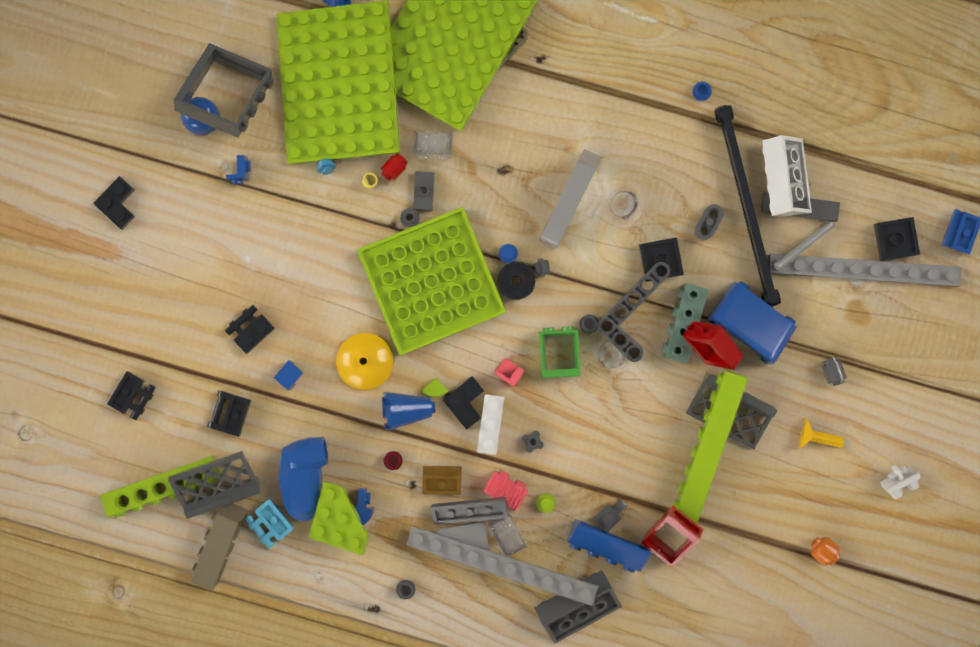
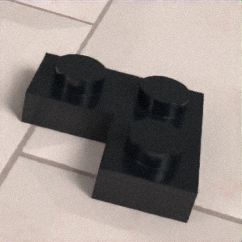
(111, 203)
(460, 401)

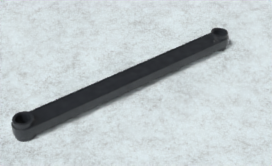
(725, 115)

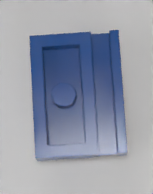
(961, 232)

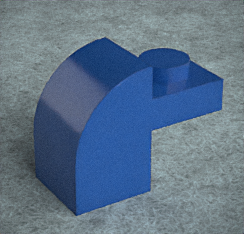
(363, 499)

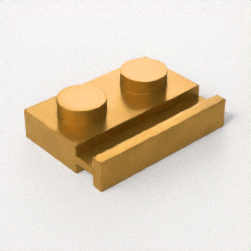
(442, 480)

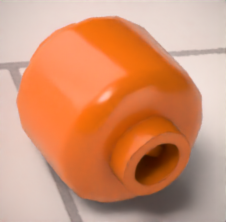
(825, 551)

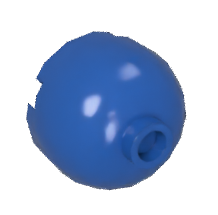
(194, 126)

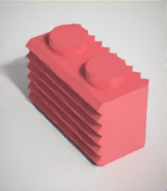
(501, 486)

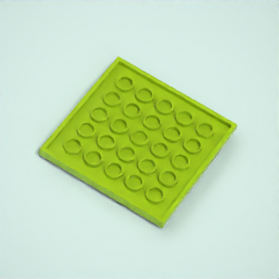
(431, 281)

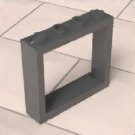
(235, 62)

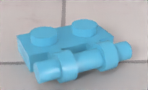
(274, 521)

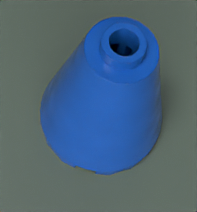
(405, 409)

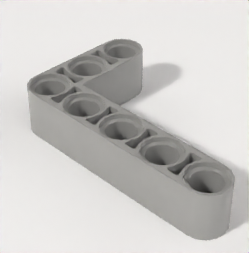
(570, 198)

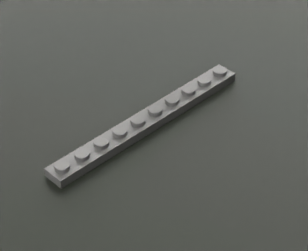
(868, 270)
(502, 565)

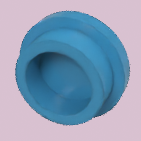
(326, 166)

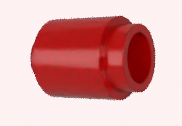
(394, 167)

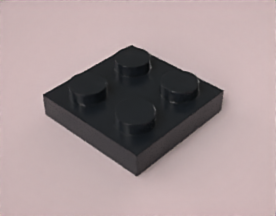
(896, 239)
(661, 251)

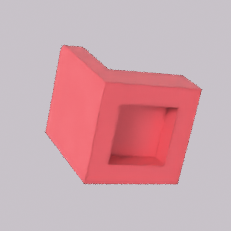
(509, 372)

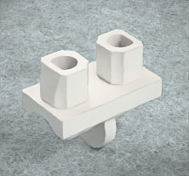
(900, 478)

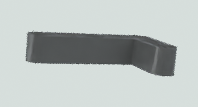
(630, 308)

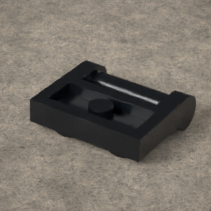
(235, 414)

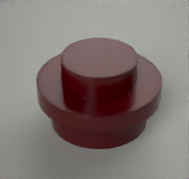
(393, 460)

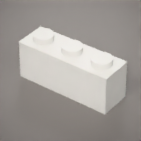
(490, 424)

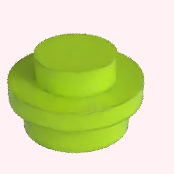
(545, 503)

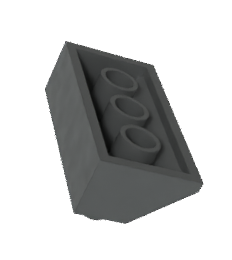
(567, 616)

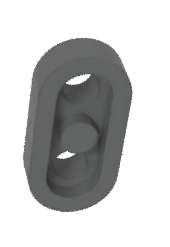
(709, 223)

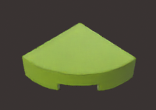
(434, 389)

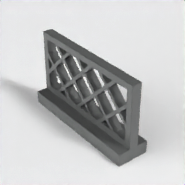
(748, 400)
(221, 495)

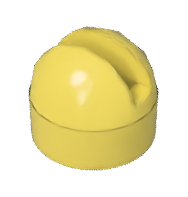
(373, 180)

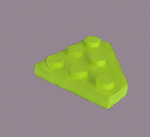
(338, 521)

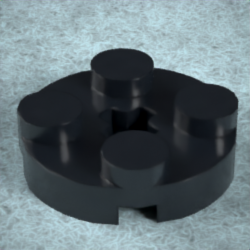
(518, 291)

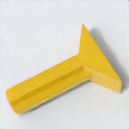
(808, 434)

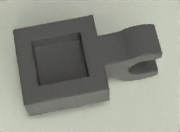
(609, 517)

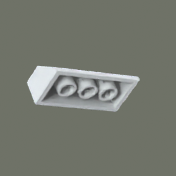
(786, 175)

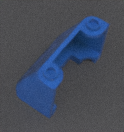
(753, 322)

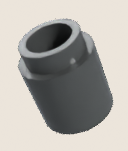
(834, 371)

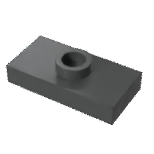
(424, 191)

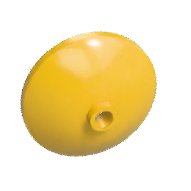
(378, 364)

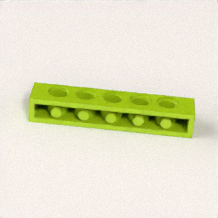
(113, 500)

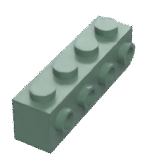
(688, 309)

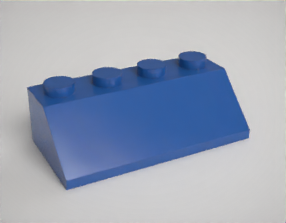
(608, 545)

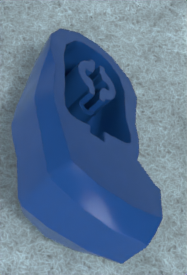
(302, 476)

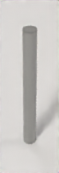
(804, 245)

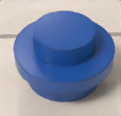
(702, 91)
(508, 253)

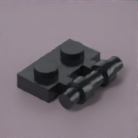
(254, 333)
(126, 392)

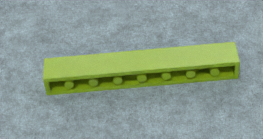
(710, 443)

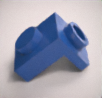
(243, 168)

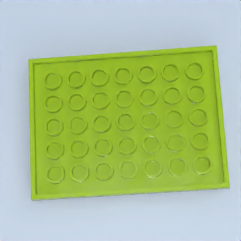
(452, 51)
(338, 82)

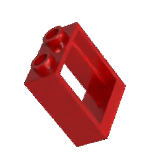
(713, 345)
(682, 524)

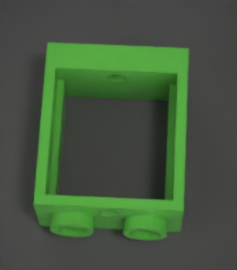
(566, 331)

